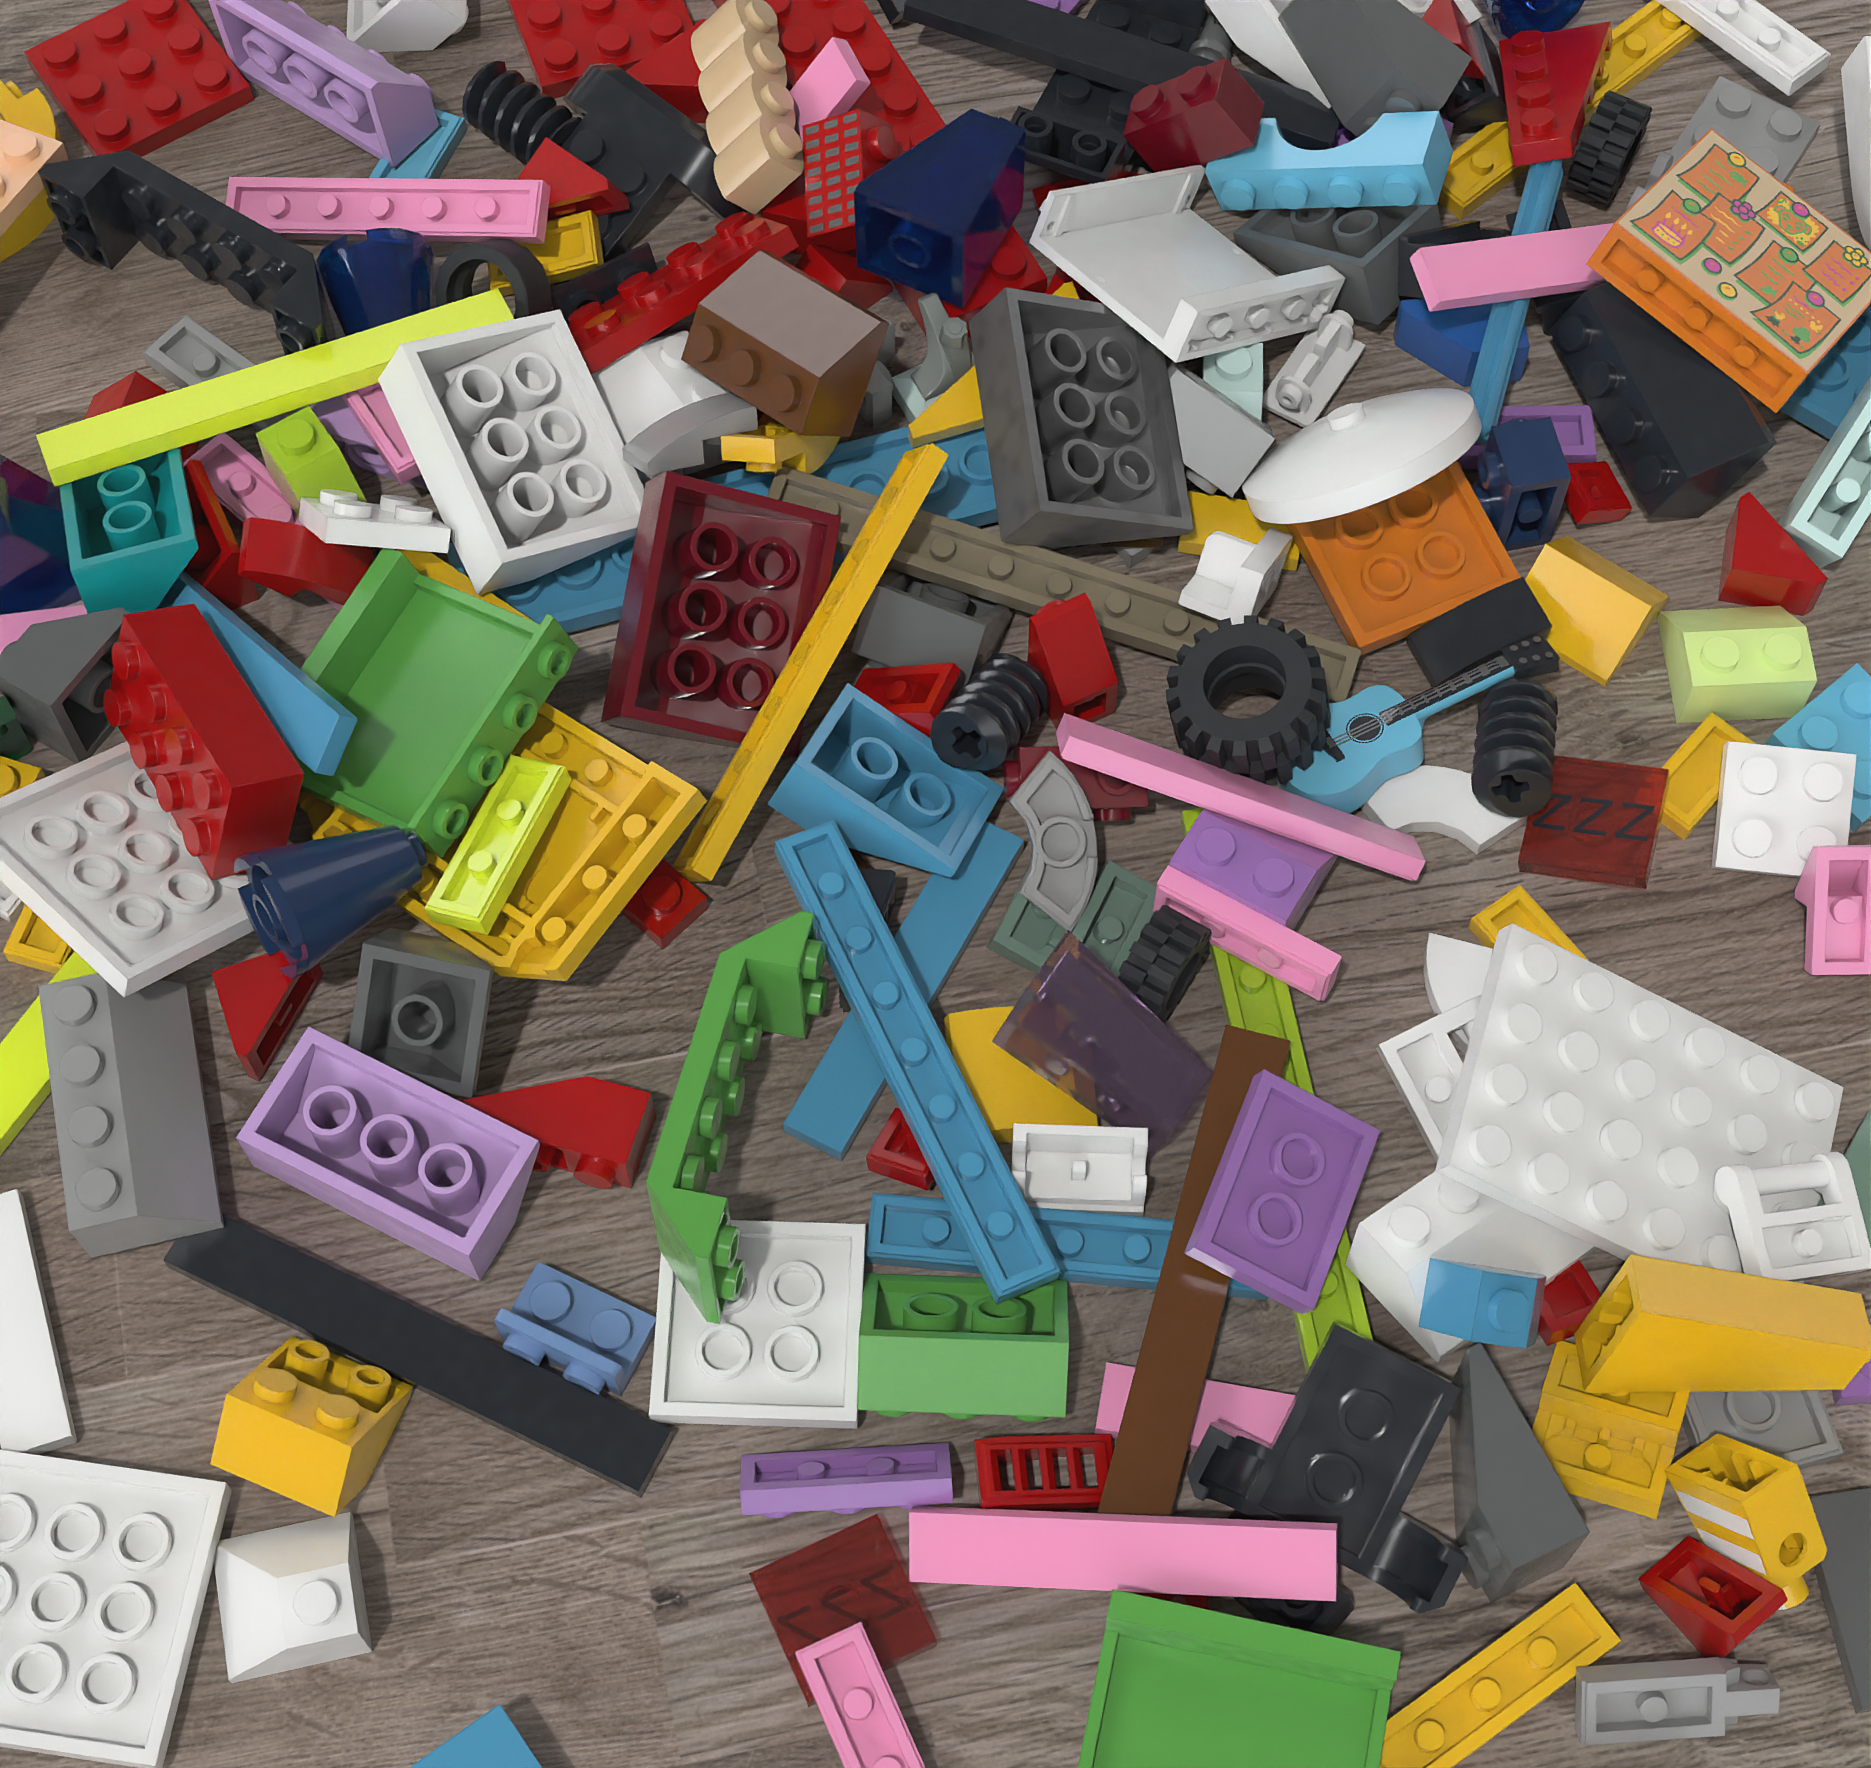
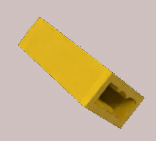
(1719, 1332)

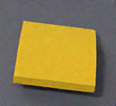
(1002, 1084)
(1607, 1443)

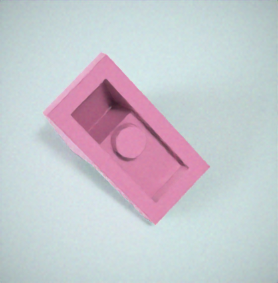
(1838, 905)

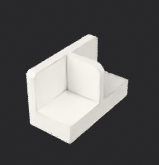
(1236, 575)

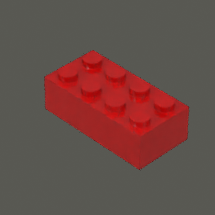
(201, 737)

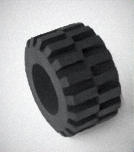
(1243, 659)

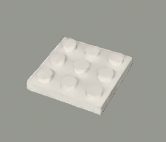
(781, 1348)

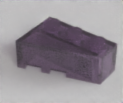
(1102, 1045)

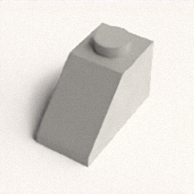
(1215, 433)

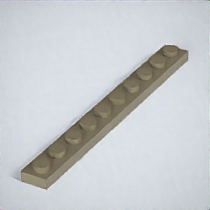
(1031, 576)

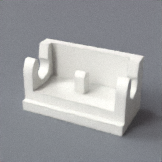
(1081, 1167)

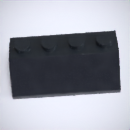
(1662, 405)

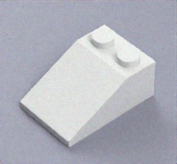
(651, 385)

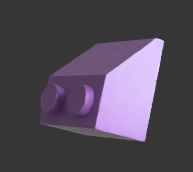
(1253, 866)

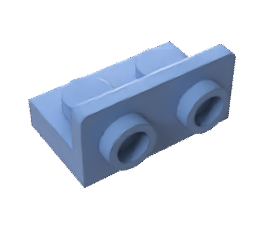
(576, 1330)

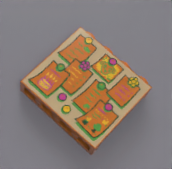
(1738, 268)

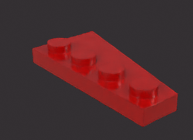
(1548, 86)

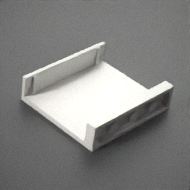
(1172, 270)

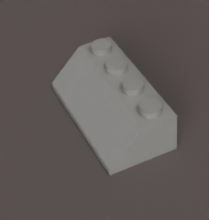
(129, 1113)

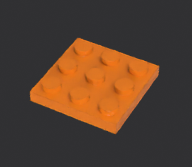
(1404, 559)

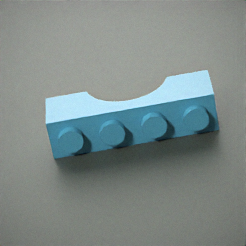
(1391, 164)

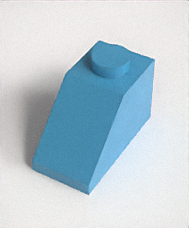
(1482, 1303)

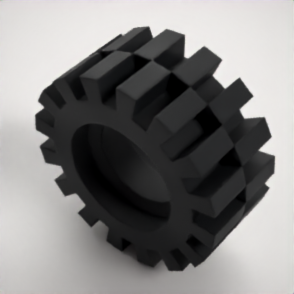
(1608, 147)
(1165, 960)

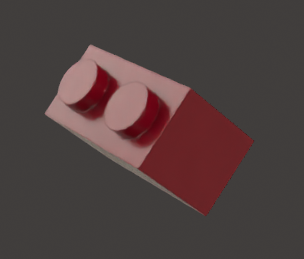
(1194, 117)

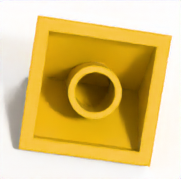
(1592, 606)

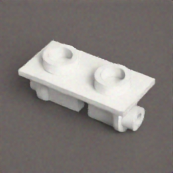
(1314, 370)

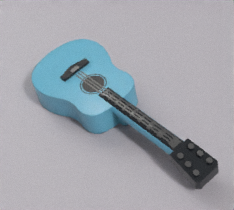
(1381, 732)

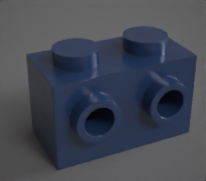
(1522, 481)

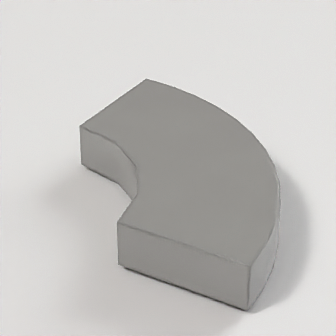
(1061, 841)

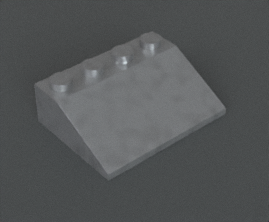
(1076, 424)

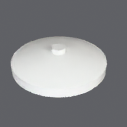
(1362, 455)

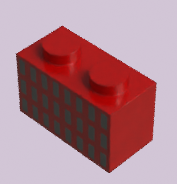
(837, 158)

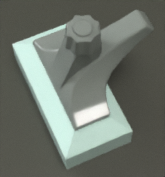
(946, 360)

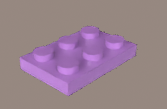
(1282, 1192)

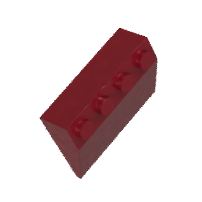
(714, 608)

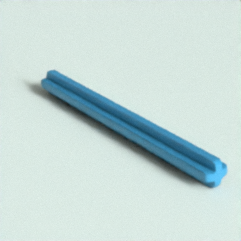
(1508, 317)

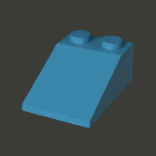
(885, 788)

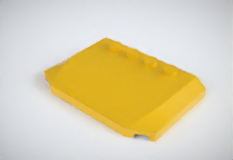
(585, 867)

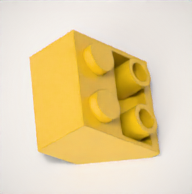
(309, 1424)

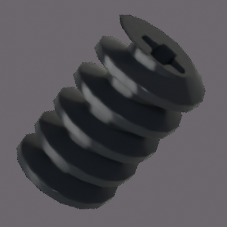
(515, 111)
(990, 714)
(1515, 747)

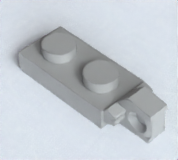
(194, 355)
(1669, 1699)

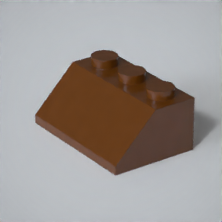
(787, 345)

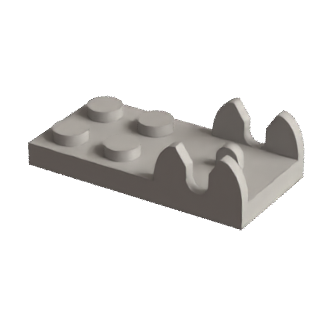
(1752, 123)

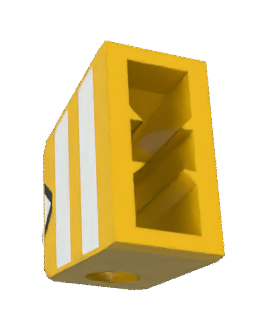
(1751, 1511)

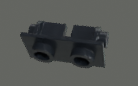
(602, 282)

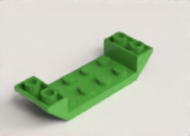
(756, 987)

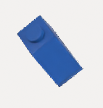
(1450, 339)

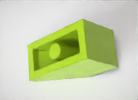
(305, 459)

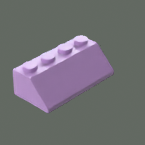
(327, 76)
(391, 1152)

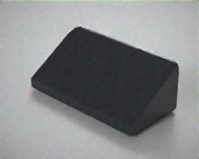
(1479, 100)

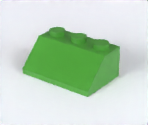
(959, 1354)

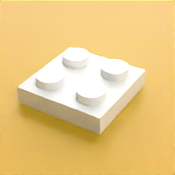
(391, 524)
(1780, 806)

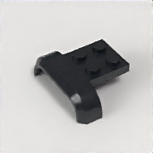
(640, 149)
(1349, 1461)

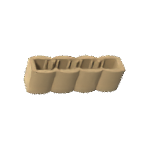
(747, 103)

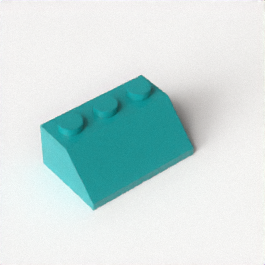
(129, 532)

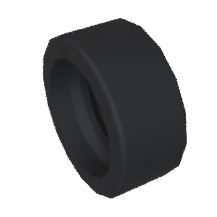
(519, 265)

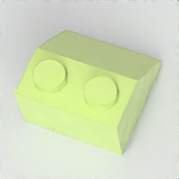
(1736, 663)

